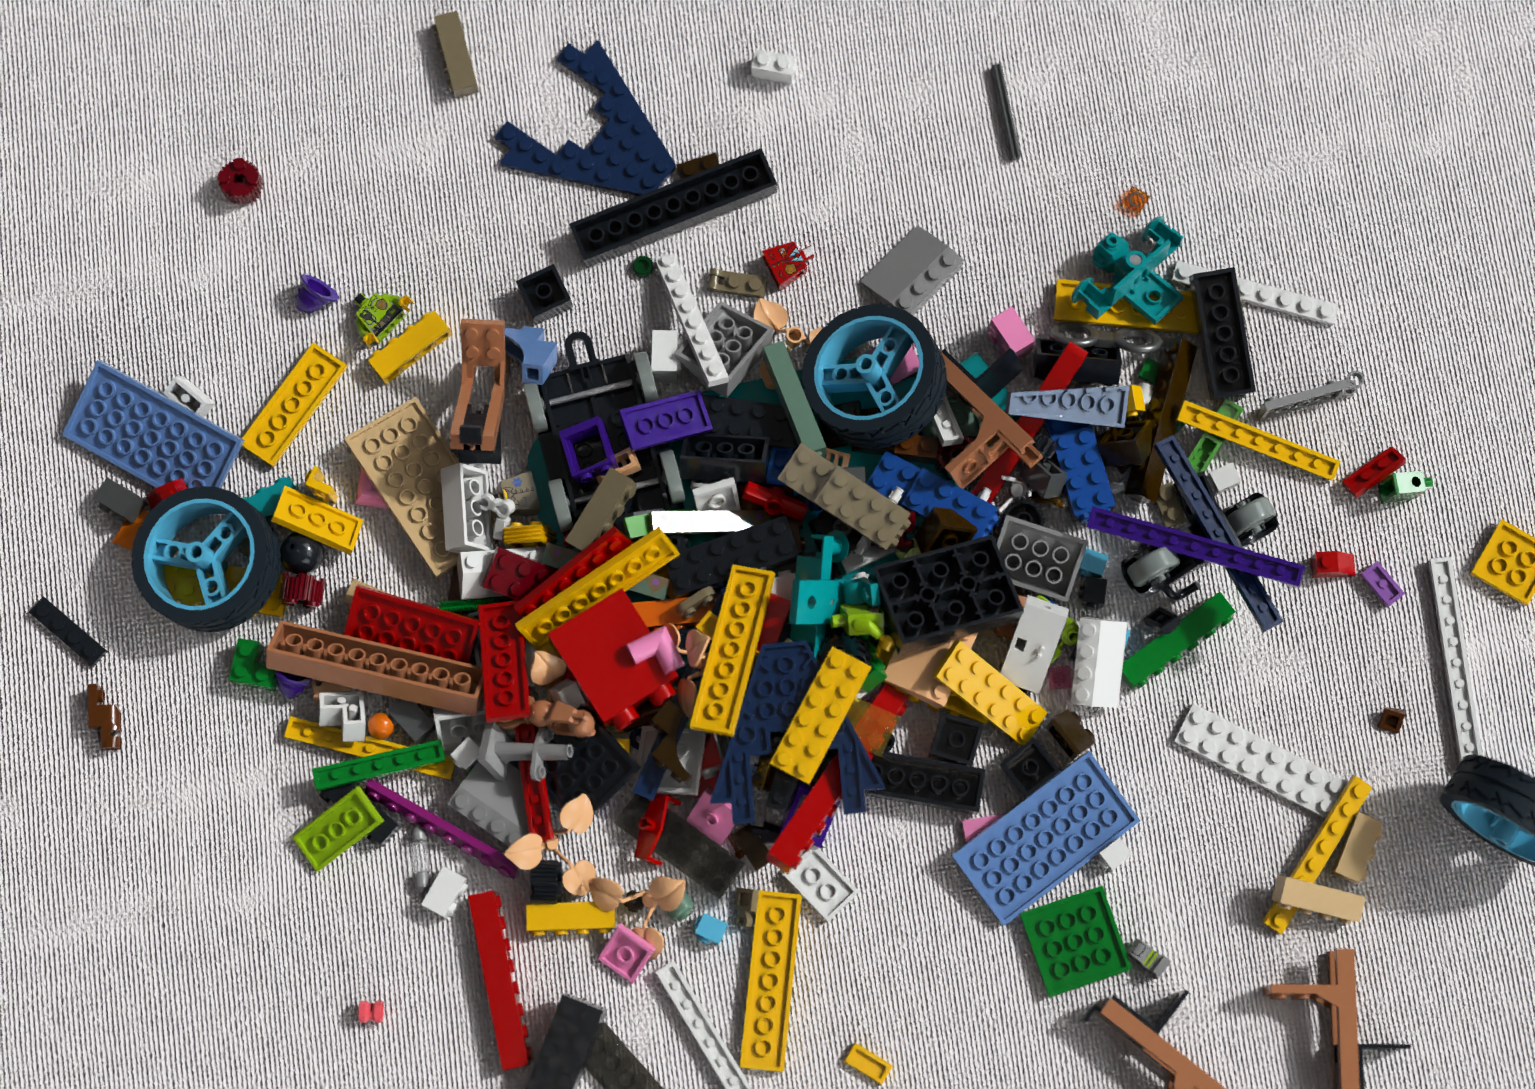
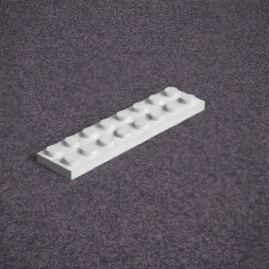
(1259, 761)

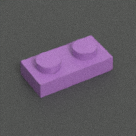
(1382, 584)

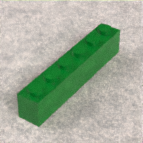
(1169, 647)

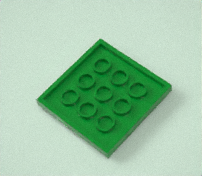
(1075, 941)

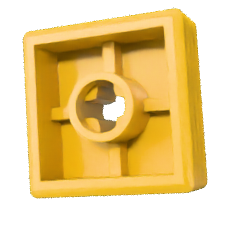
(529, 535)

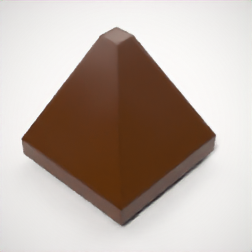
(1391, 719)

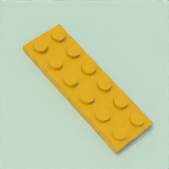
(293, 404)
(989, 693)
(820, 715)

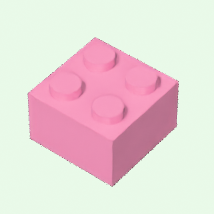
(1010, 332)

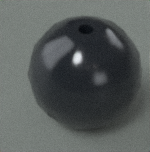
(301, 553)

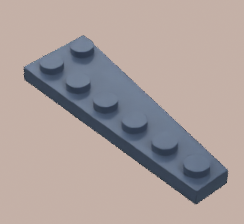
(1081, 405)

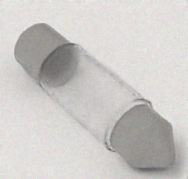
(420, 859)

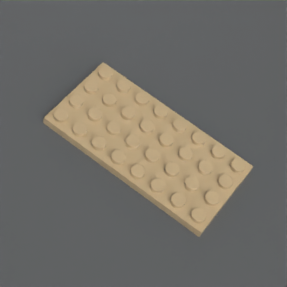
(404, 463)

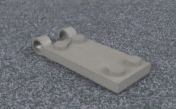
(1330, 391)

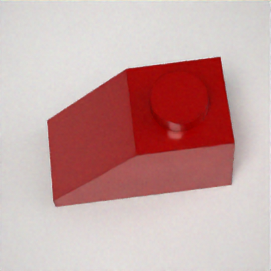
(162, 492)
(1332, 564)

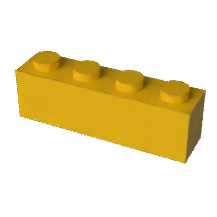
(409, 347)
(569, 917)

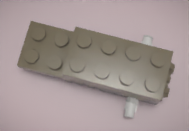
(847, 499)

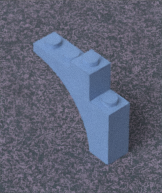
(531, 352)

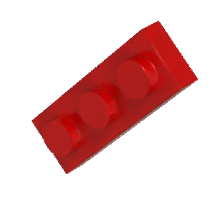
(1374, 472)

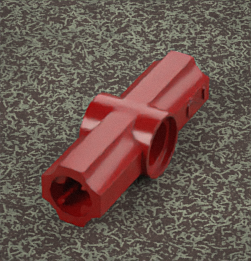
(775, 501)

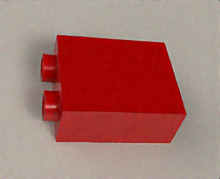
(602, 666)

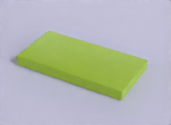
(338, 829)

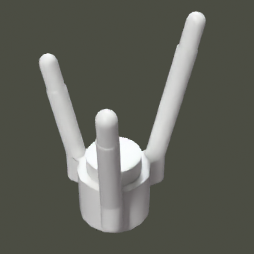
(1018, 489)

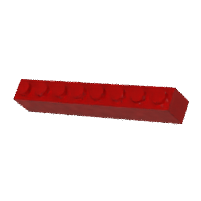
(499, 980)

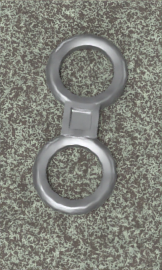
(1105, 338)

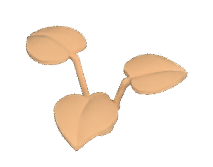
(776, 317)
(695, 648)
(548, 671)
(527, 854)
(662, 892)

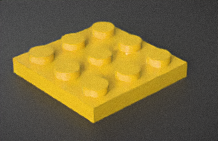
(1508, 562)

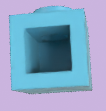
(1093, 564)
(709, 929)

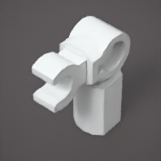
(503, 509)

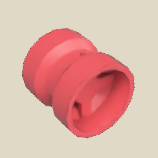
(371, 1011)

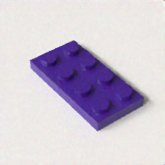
(665, 420)

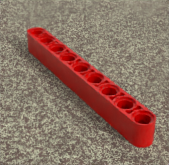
(1058, 378)

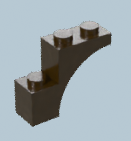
(669, 721)

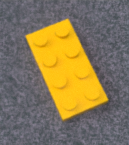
(317, 520)

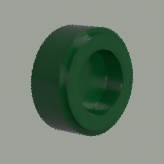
(643, 266)

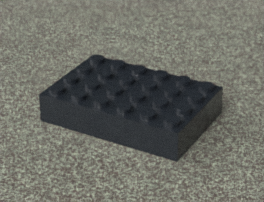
(946, 594)

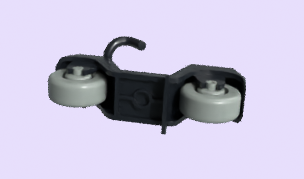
(1158, 568)

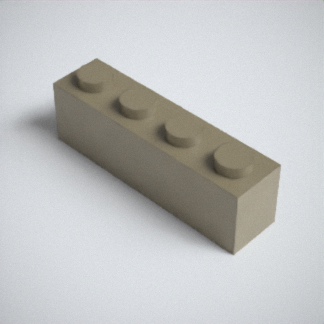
(456, 54)
(602, 510)

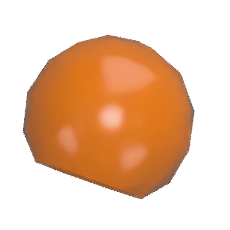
(380, 726)

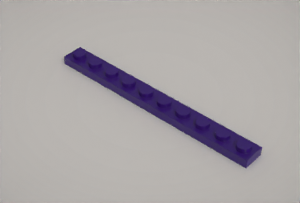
(1196, 546)

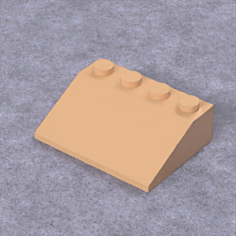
(914, 671)

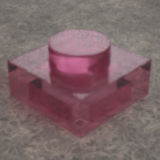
(1059, 677)

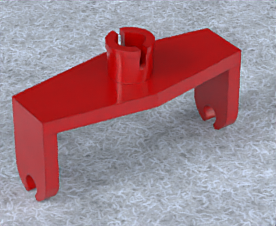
(652, 827)

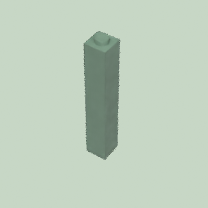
(793, 397)

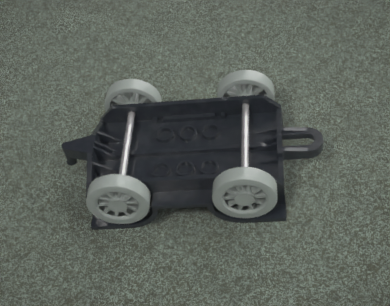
(600, 391)

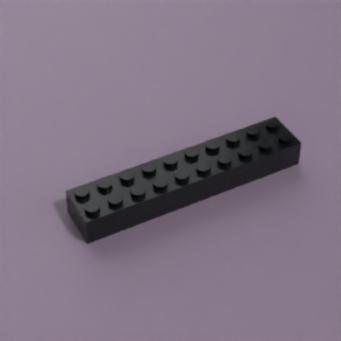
(673, 208)
(918, 780)

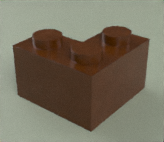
(918, 449)

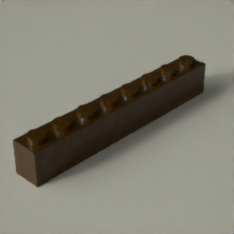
(1163, 408)

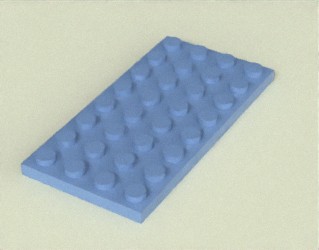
(149, 432)
(1045, 838)

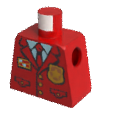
(786, 263)

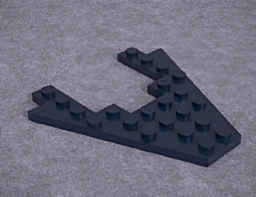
(622, 156)
(770, 704)

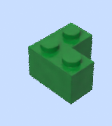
(247, 668)

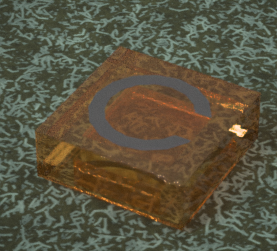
(1135, 200)

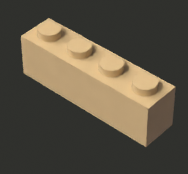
(1318, 898)

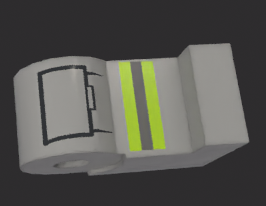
(1148, 958)

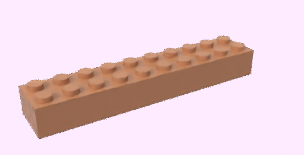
(376, 668)

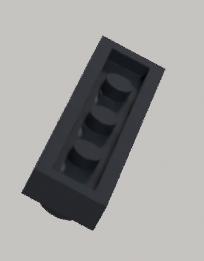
(68, 631)

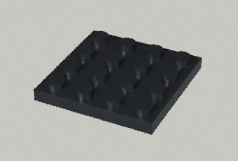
(596, 768)

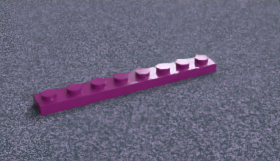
(435, 825)

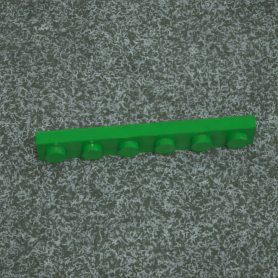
(378, 765)

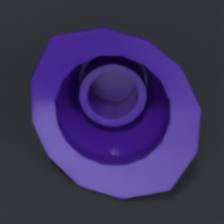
(313, 294)
(290, 684)

